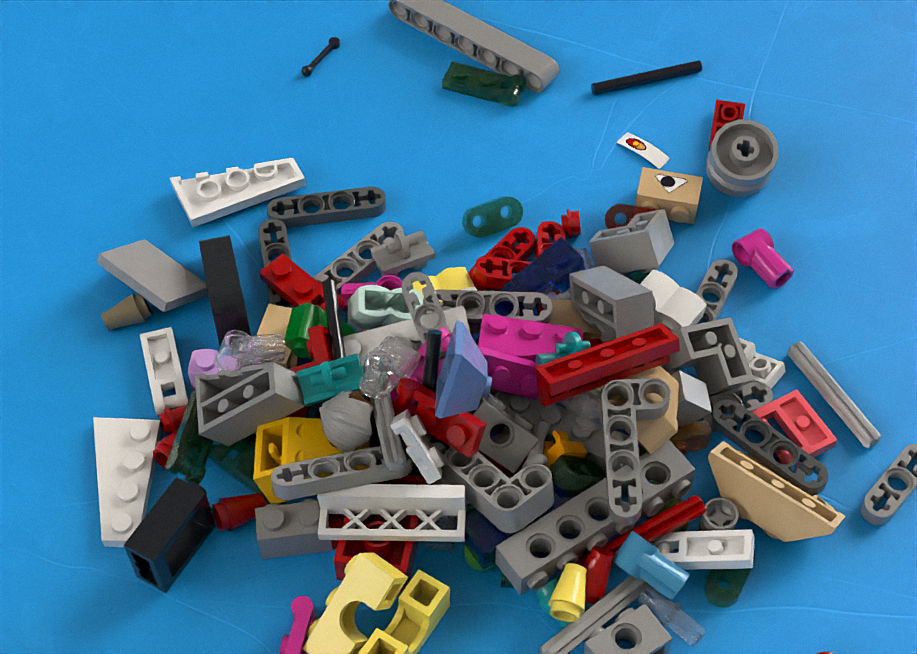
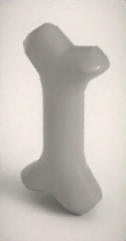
(536, 455)

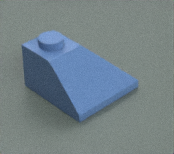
(461, 376)

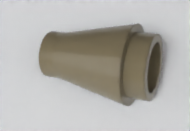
(129, 311)

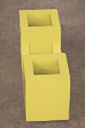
(367, 581)
(417, 615)

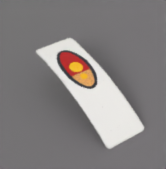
(644, 149)

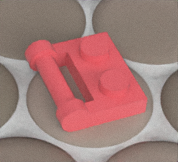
(799, 424)

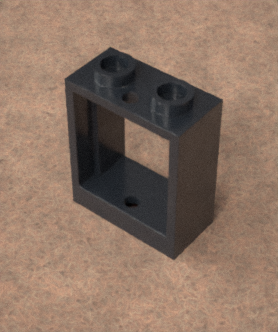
(170, 534)

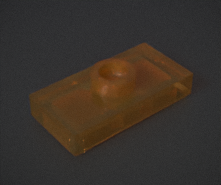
(689, 437)

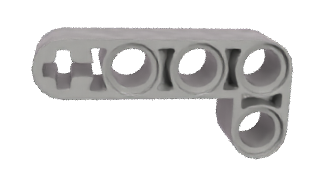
(627, 451)
(503, 501)

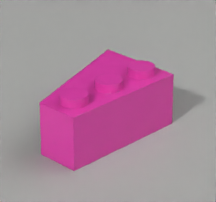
(520, 336)

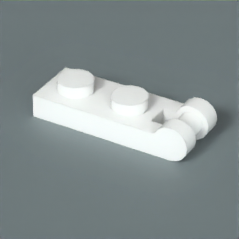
(163, 369)
(709, 549)

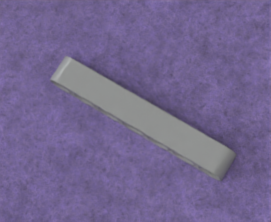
(477, 40)

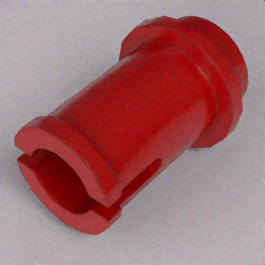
(171, 419)

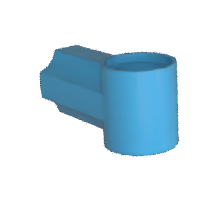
(645, 562)

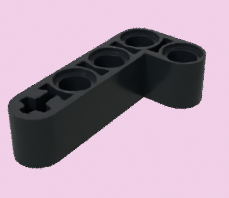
(223, 286)

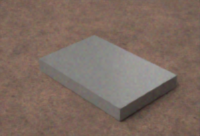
(153, 275)

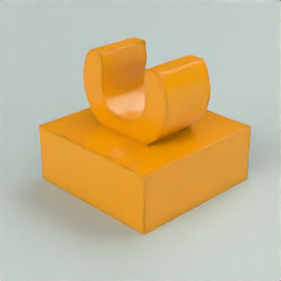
(562, 447)

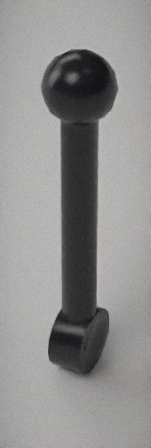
(334, 43)

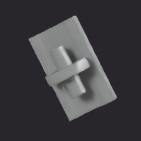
(403, 253)

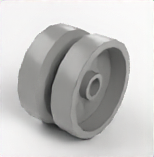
(741, 158)

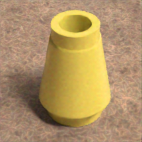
(569, 594)

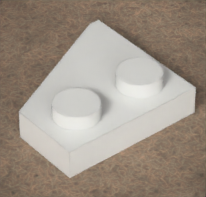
(426, 459)

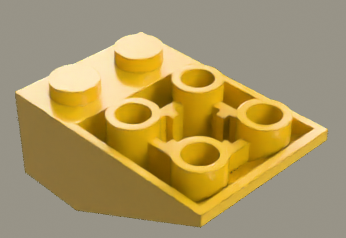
(290, 442)

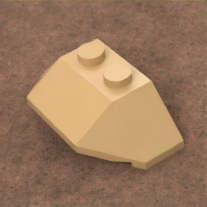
(655, 432)
(768, 499)

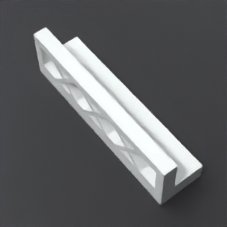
(396, 501)

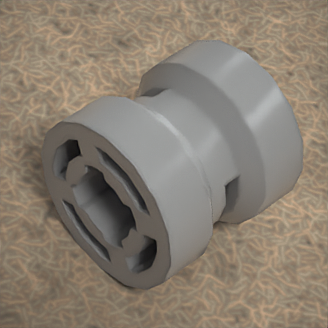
(721, 513)

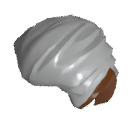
(347, 420)

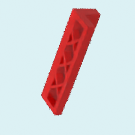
(605, 363)

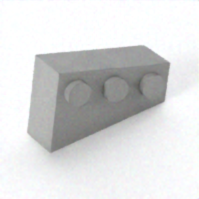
(611, 302)
(239, 401)

